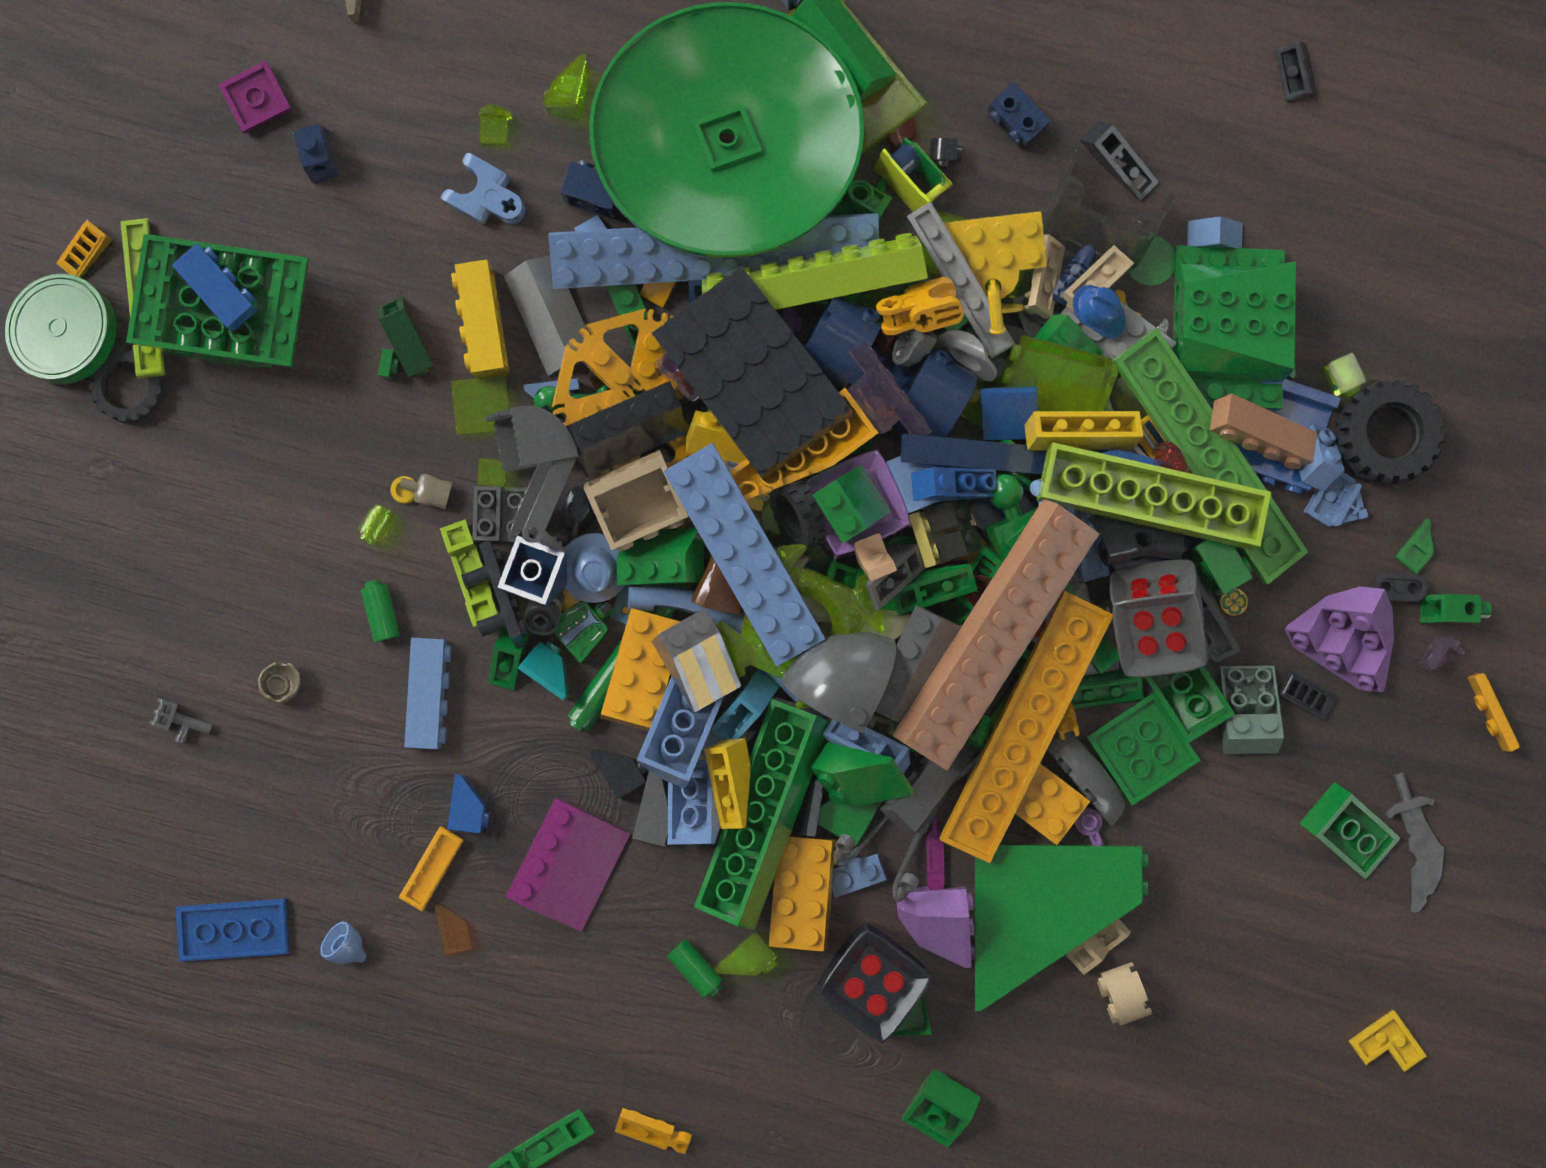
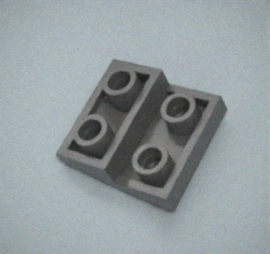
(495, 512)

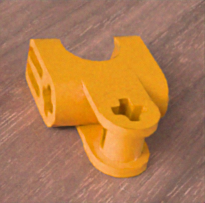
(922, 308)

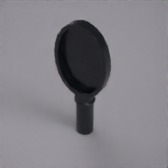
(576, 512)

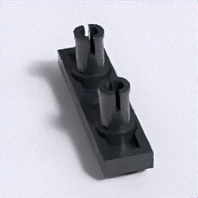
(508, 604)

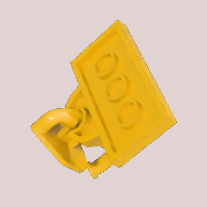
(998, 250)

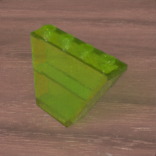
(1063, 375)

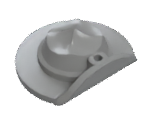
(968, 353)

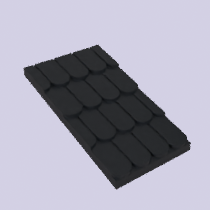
(752, 373)

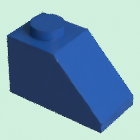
(467, 807)

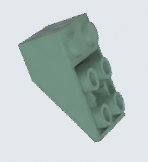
(1256, 706)

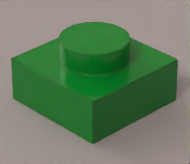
(389, 364)

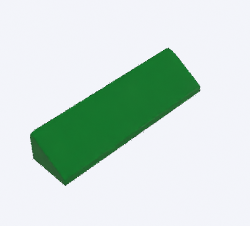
(1107, 688)

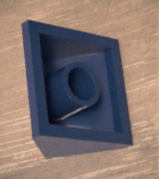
(534, 571)

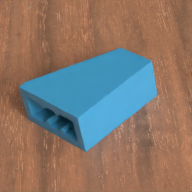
(745, 706)

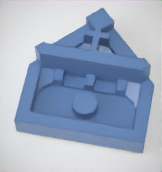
(1337, 503)

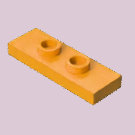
(1497, 721)
(431, 868)

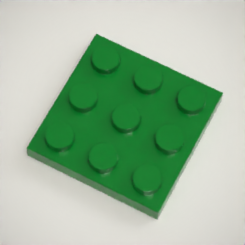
(1142, 748)

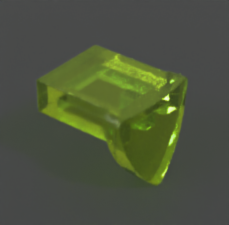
(493, 125)

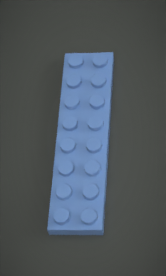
(744, 554)

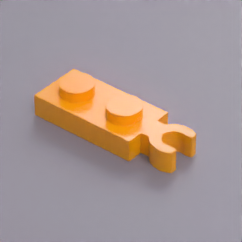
(651, 1131)

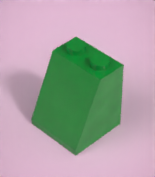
(851, 503)

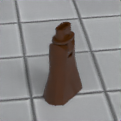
(715, 593)

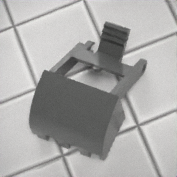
(539, 440)

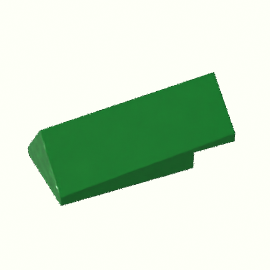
(847, 38)

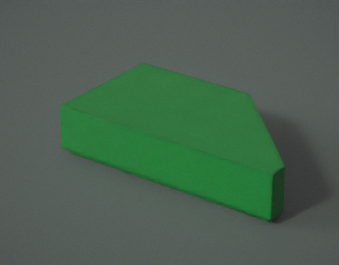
(1417, 549)

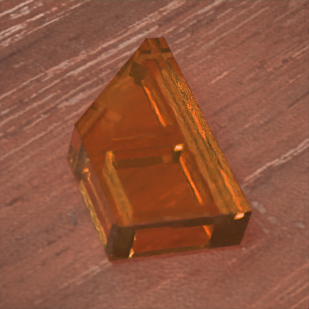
(453, 931)

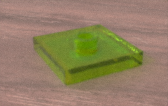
(477, 399)

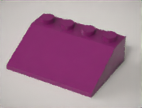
(568, 864)

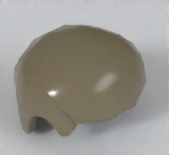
(279, 682)

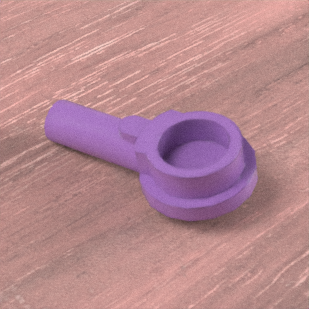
(1089, 824)

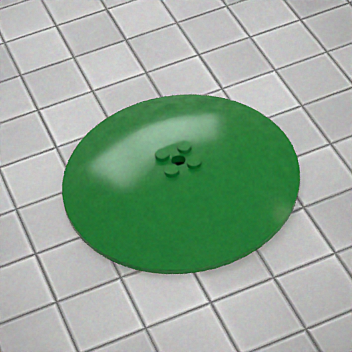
(714, 75)

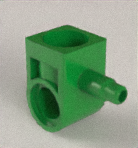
(871, 198)

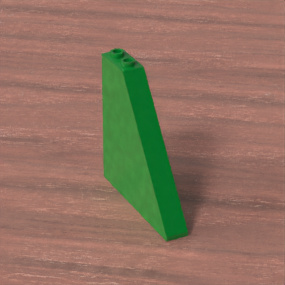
(1044, 903)

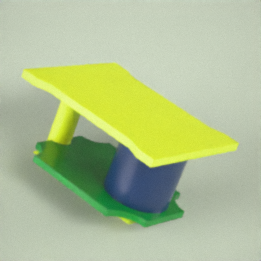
(901, 164)

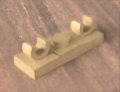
(1101, 274)
(1045, 280)

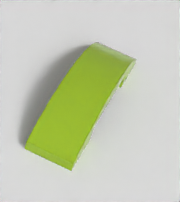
(466, 558)

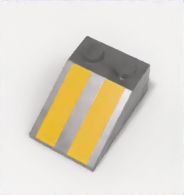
(697, 660)

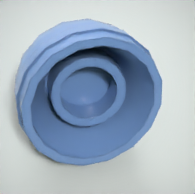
(343, 945)

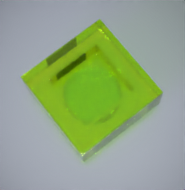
(490, 473)

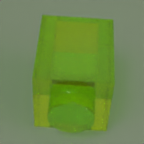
(1344, 375)

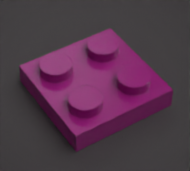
(255, 97)

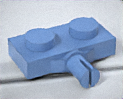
(857, 874)

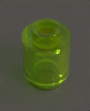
(375, 524)

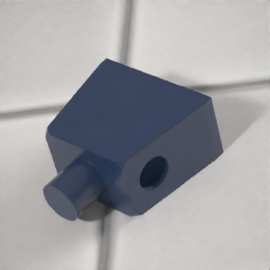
(314, 151)

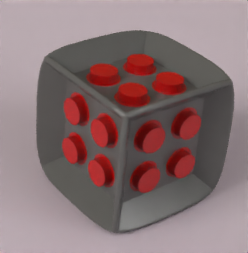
(1158, 618)

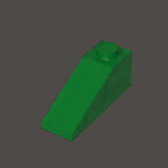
(934, 587)

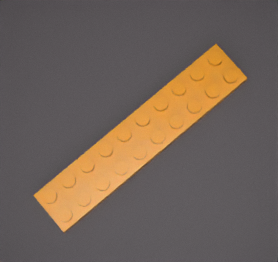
(1026, 726)

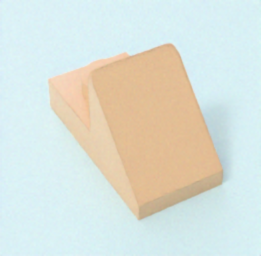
(874, 557)

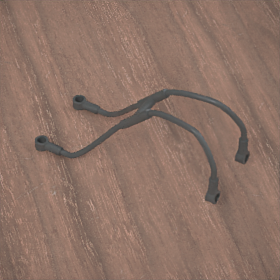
(904, 882)

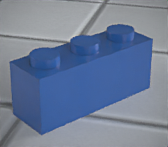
(216, 286)

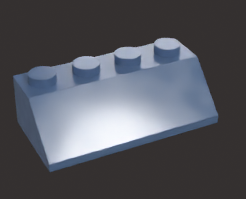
(676, 737)

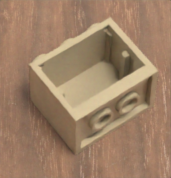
(635, 501)

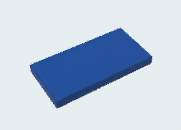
(232, 930)

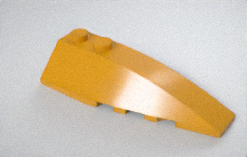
(817, 457)

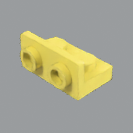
(925, 539)

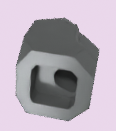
(912, 347)

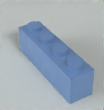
(426, 693)

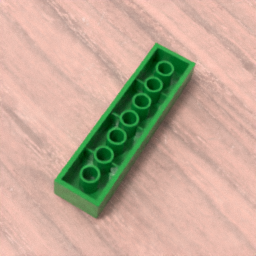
(778, 782)

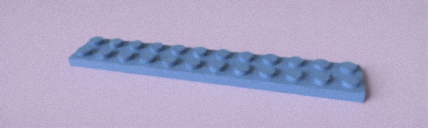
(636, 258)

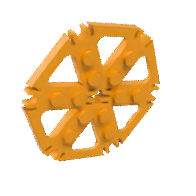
(615, 372)

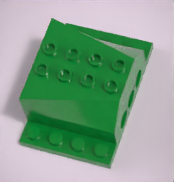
(1235, 321)
(178, 322)

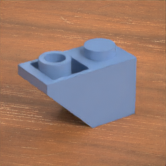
(1326, 462)

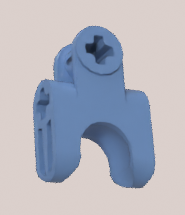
(488, 196)

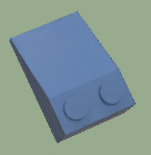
(693, 810)

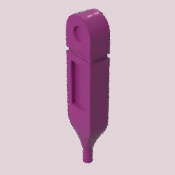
(934, 858)

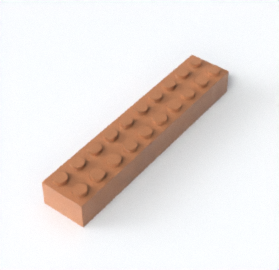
(995, 633)

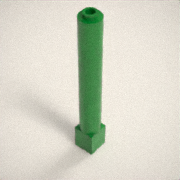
(590, 704)

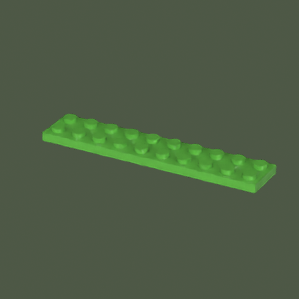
(1185, 420)

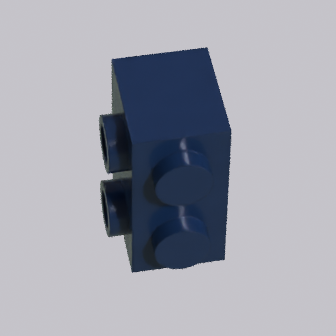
(1018, 115)

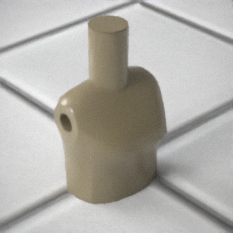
(428, 490)

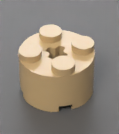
(1124, 994)

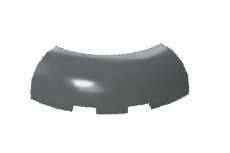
(1088, 775)

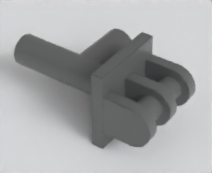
(185, 722)

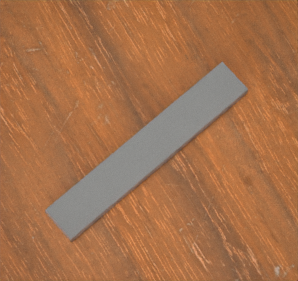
(954, 266)

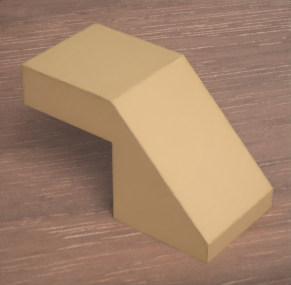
(1095, 949)

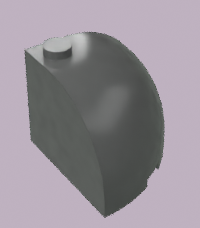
(843, 676)

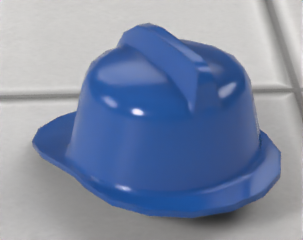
(1099, 310)

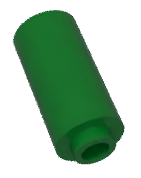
(380, 611)
(695, 969)

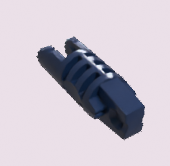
(1073, 272)

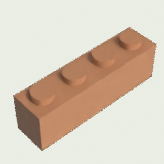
(1263, 431)

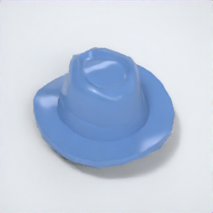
(592, 569)

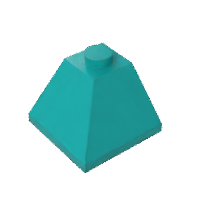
(547, 669)

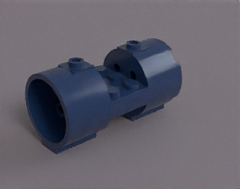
(934, 385)

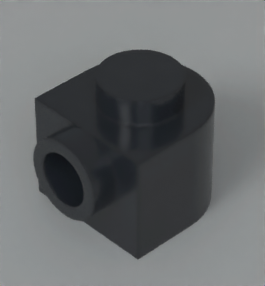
(945, 152)

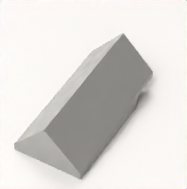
(546, 311)

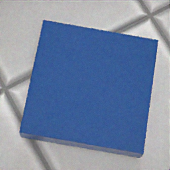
(1007, 411)

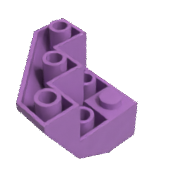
(1349, 636)
(940, 922)

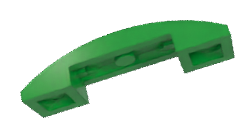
(547, 1142)

